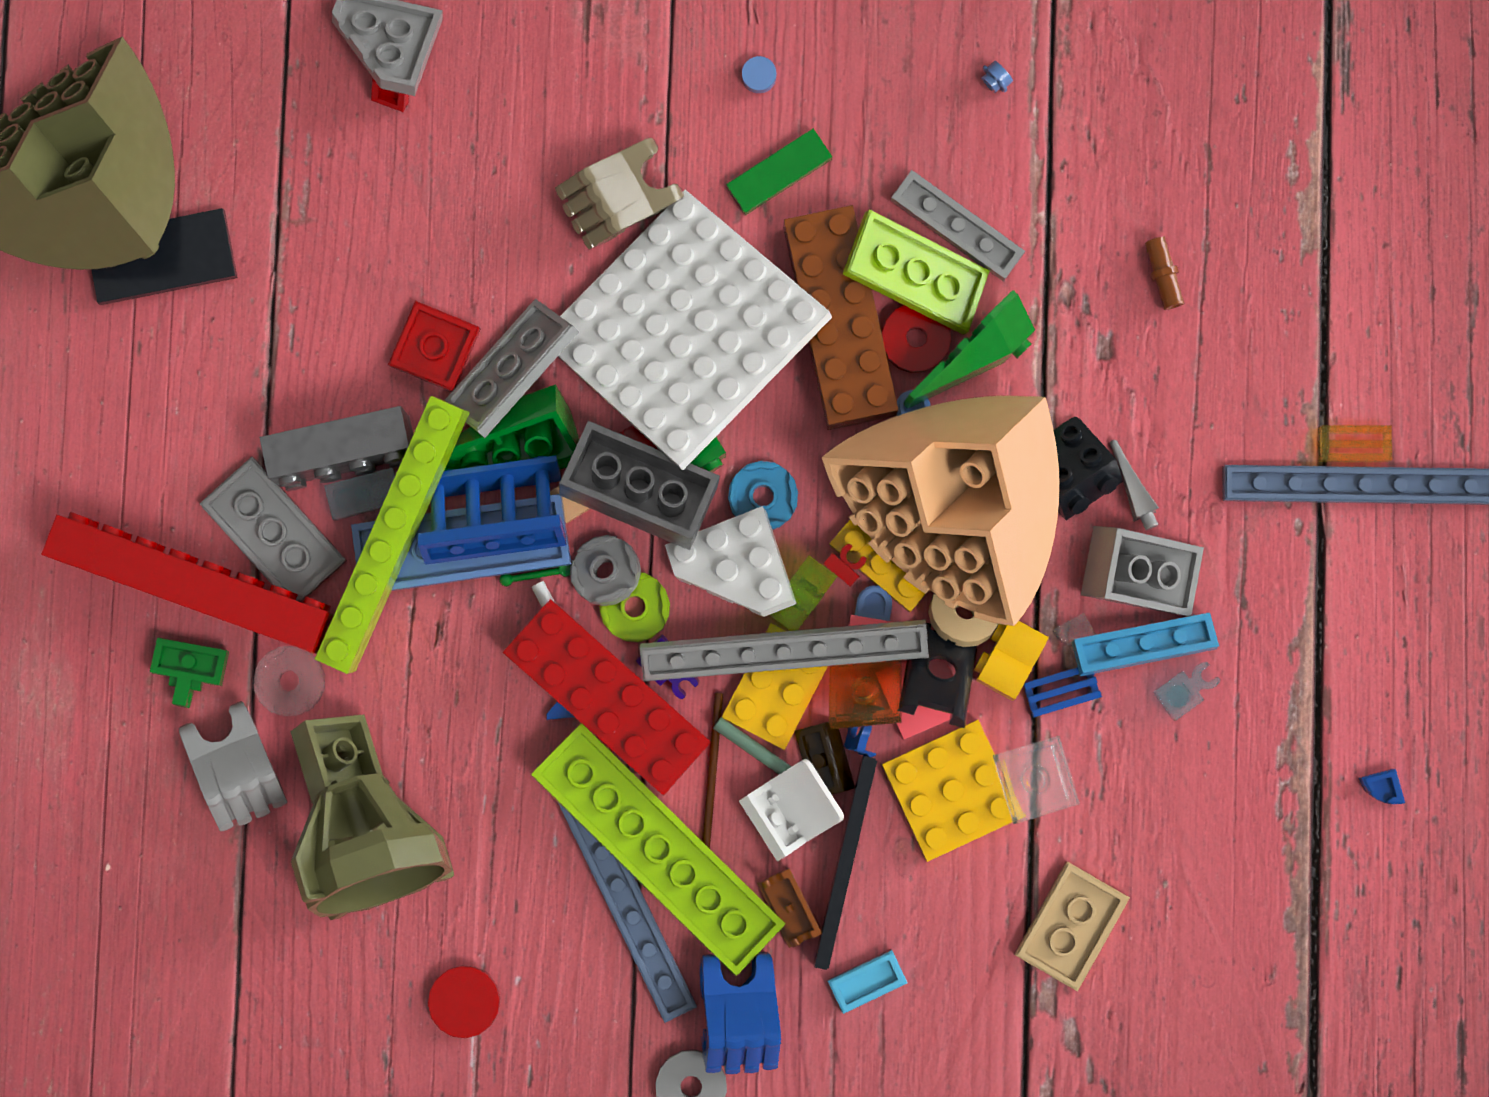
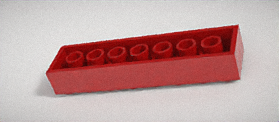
(183, 582)

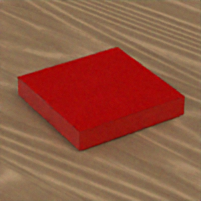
(434, 346)

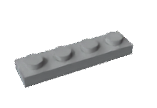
(957, 225)

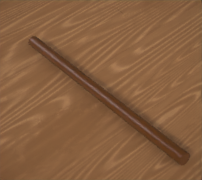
(712, 771)

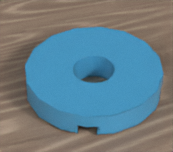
(764, 475)

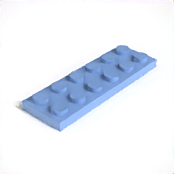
(417, 574)

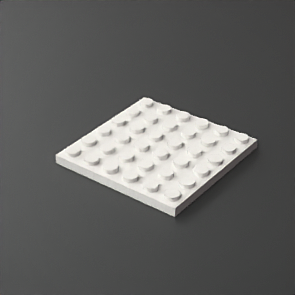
(687, 328)

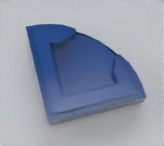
(1384, 786)

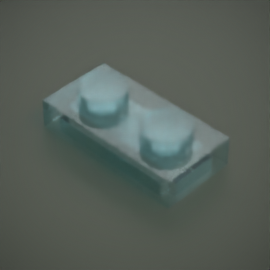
(359, 494)

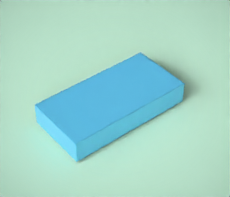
(867, 981)

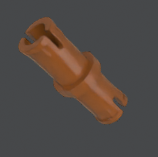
(1164, 273)

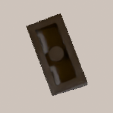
(827, 754)

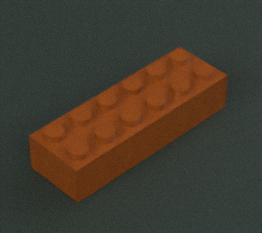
(850, 347)

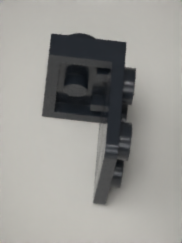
(1085, 468)

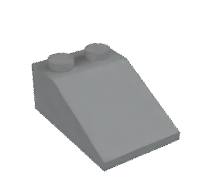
(1142, 570)

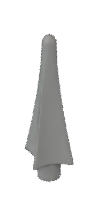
(1139, 499)

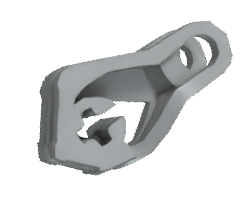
(234, 771)

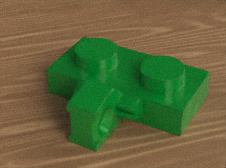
(188, 667)

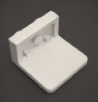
(792, 809)

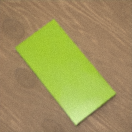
(916, 272)

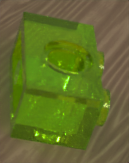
(808, 587)

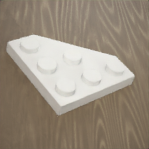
(737, 563)

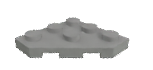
(389, 39)

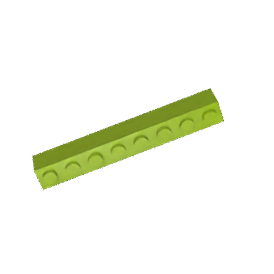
(392, 535)

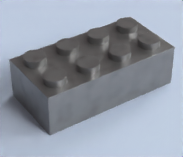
(337, 448)
(638, 485)

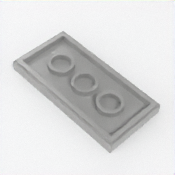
(512, 366)
(272, 530)

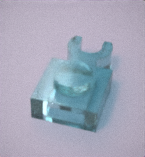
(1182, 694)

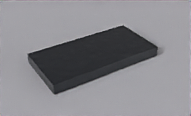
(189, 254)

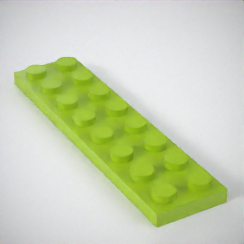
(658, 849)

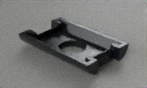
(927, 690)

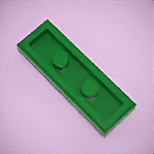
(779, 171)

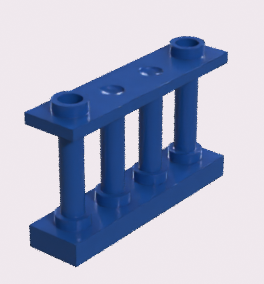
(494, 538)

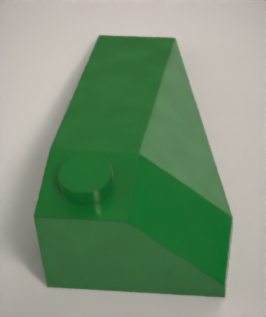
(992, 343)
(532, 428)

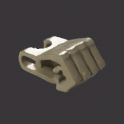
(614, 195)

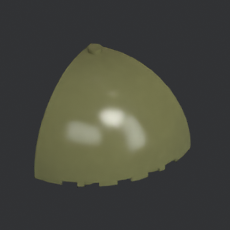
(87, 166)

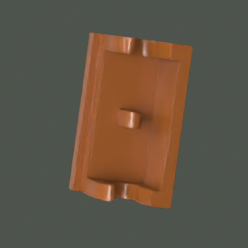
(790, 905)

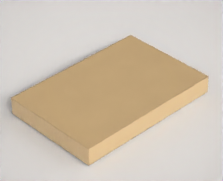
(1072, 926)

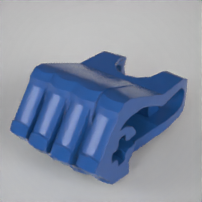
(740, 1020)

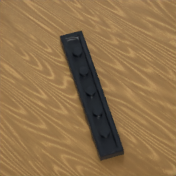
(845, 863)

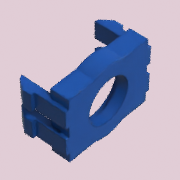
(858, 742)

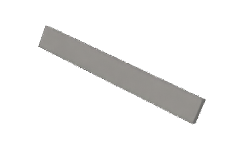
(784, 650)

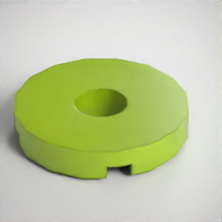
(646, 625)

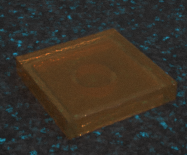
(865, 694)

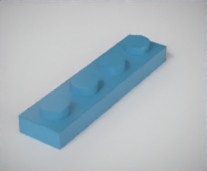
(1145, 644)

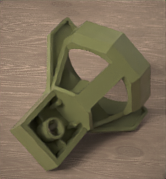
(359, 836)

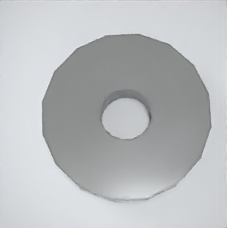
(616, 586)
(687, 1064)

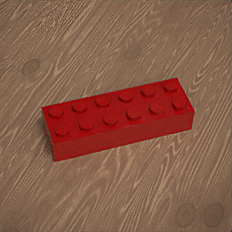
(606, 697)

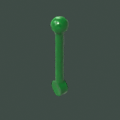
(508, 579)

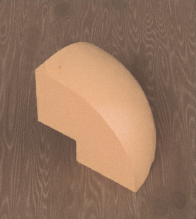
(958, 498)

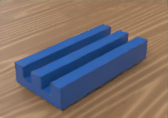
(1091, 681)

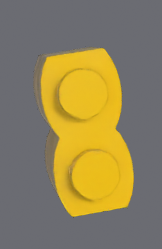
(1010, 659)

